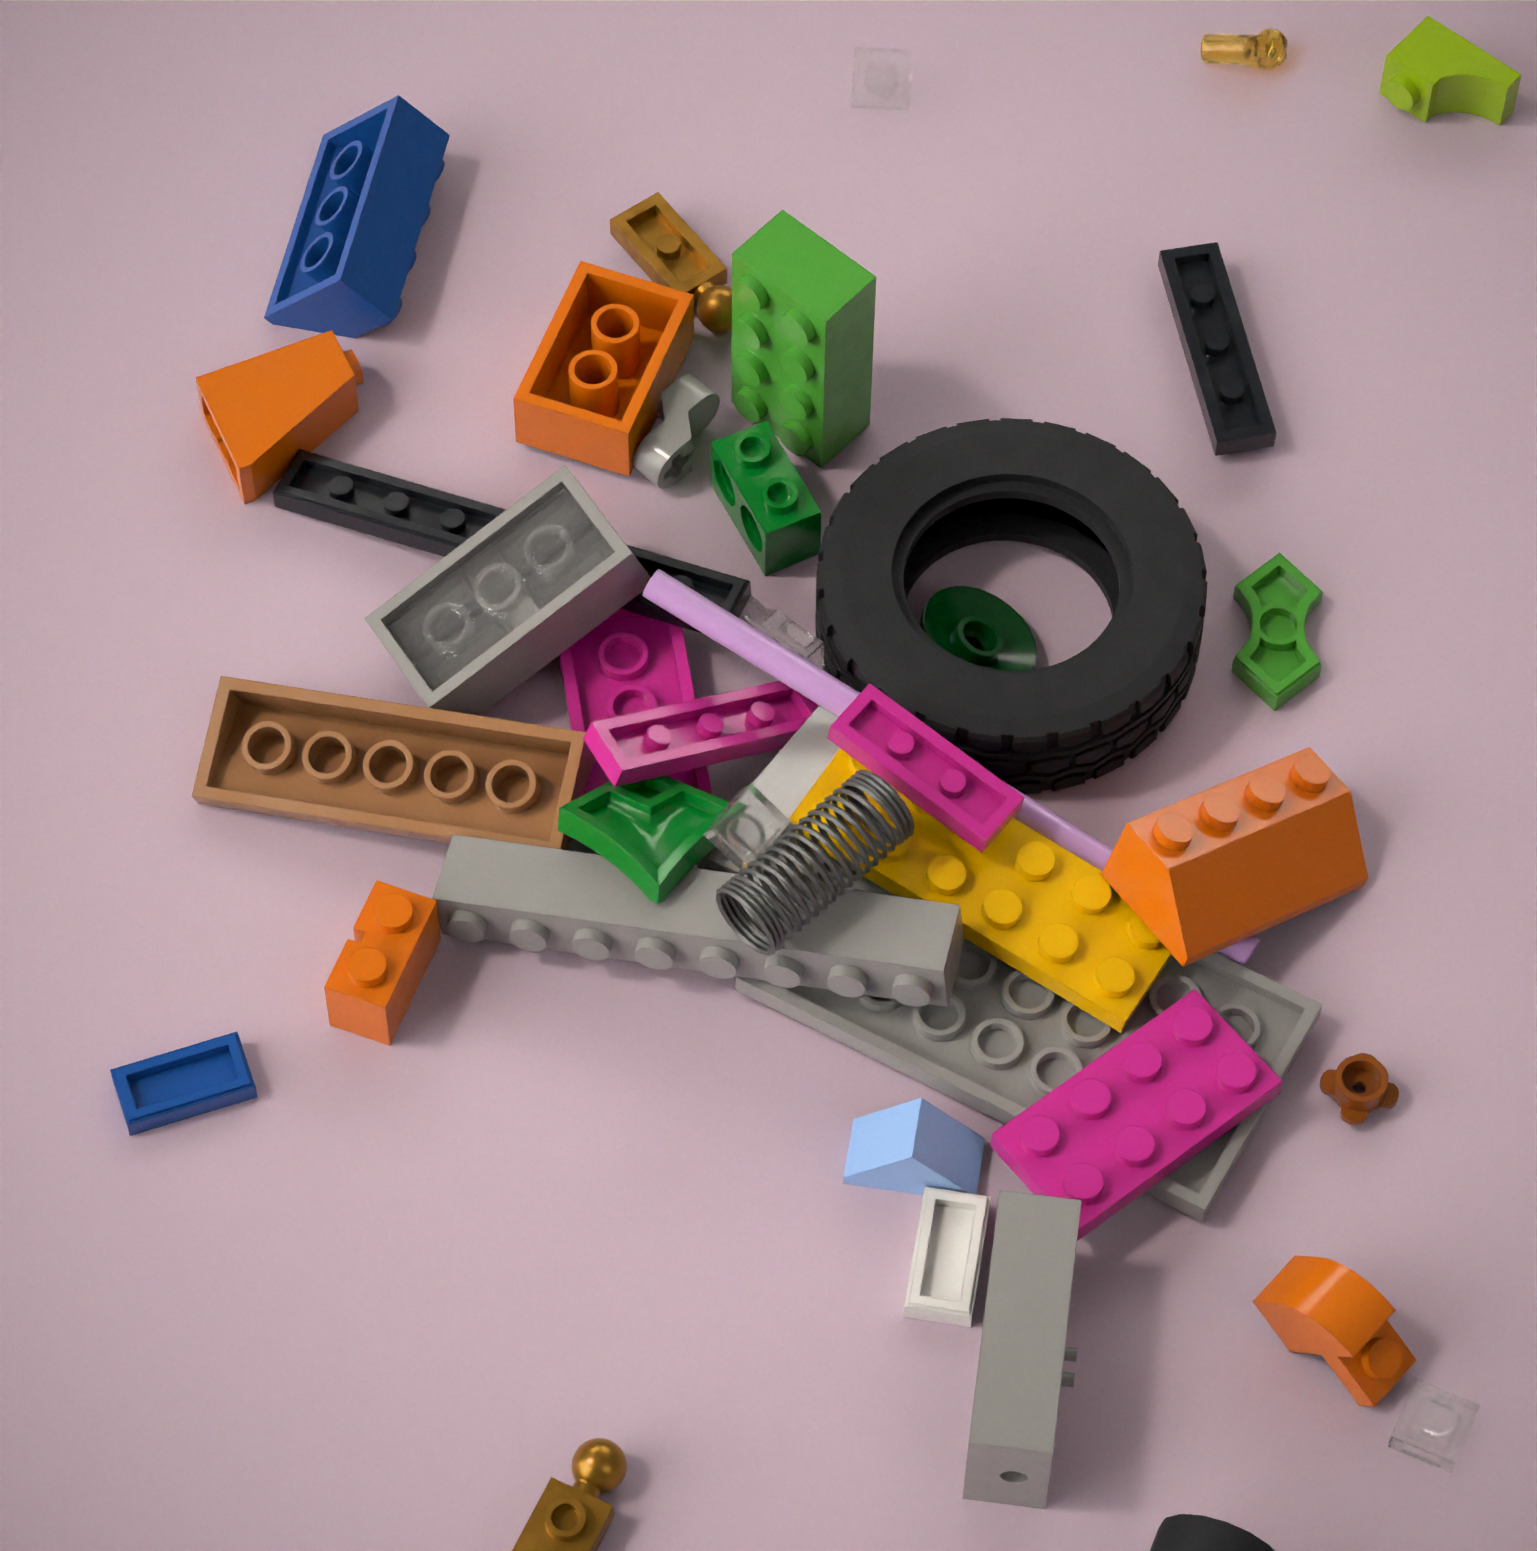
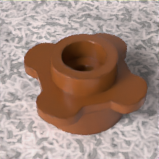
(1363, 1071)

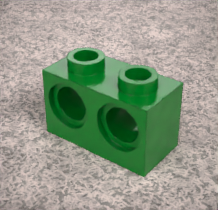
(765, 498)

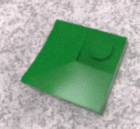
(645, 829)

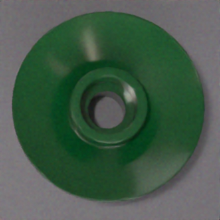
(979, 629)

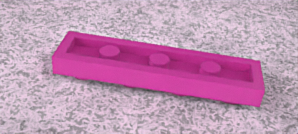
(697, 732)

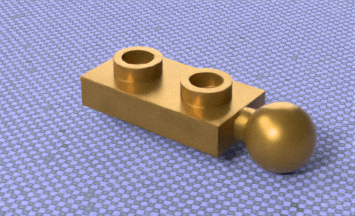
(676, 258)
(573, 1515)

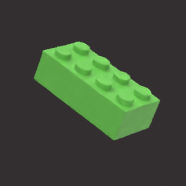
(802, 338)

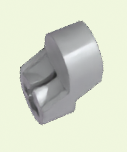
(667, 450)

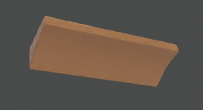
(388, 765)

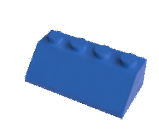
(359, 222)

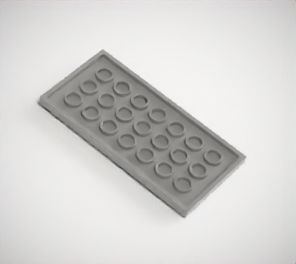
(1016, 1041)

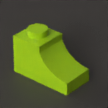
(1444, 73)

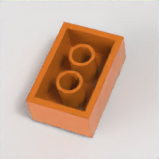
(603, 367)

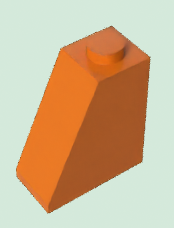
(277, 405)

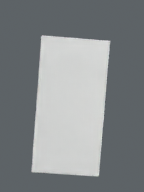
(947, 1256)

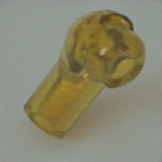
(1257, 51)

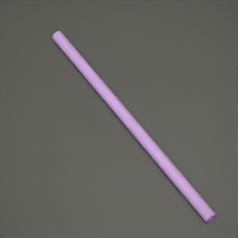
(837, 696)

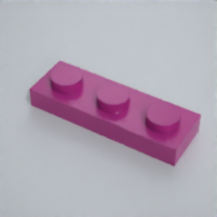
(925, 767)

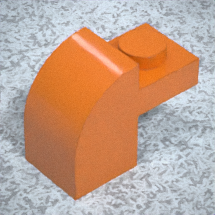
(1338, 1315)

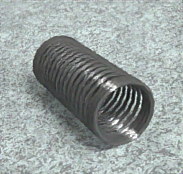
(737, 893)

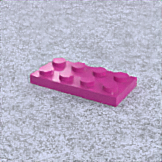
(626, 669)
(1137, 1111)

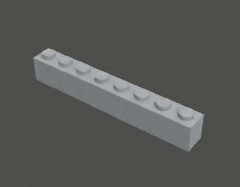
(593, 909)

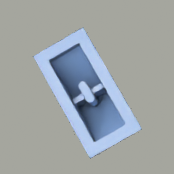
(913, 1149)

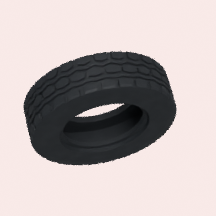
(1033, 488)

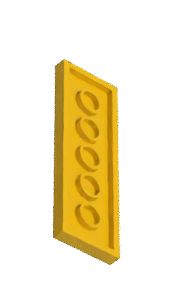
(1018, 902)

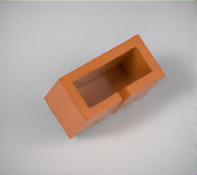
(383, 964)

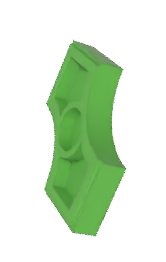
(1277, 656)

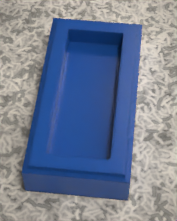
(183, 1083)

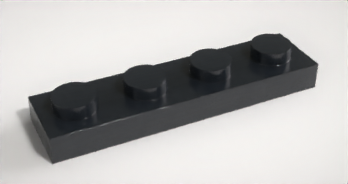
(1216, 349)

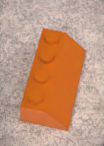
(1240, 856)

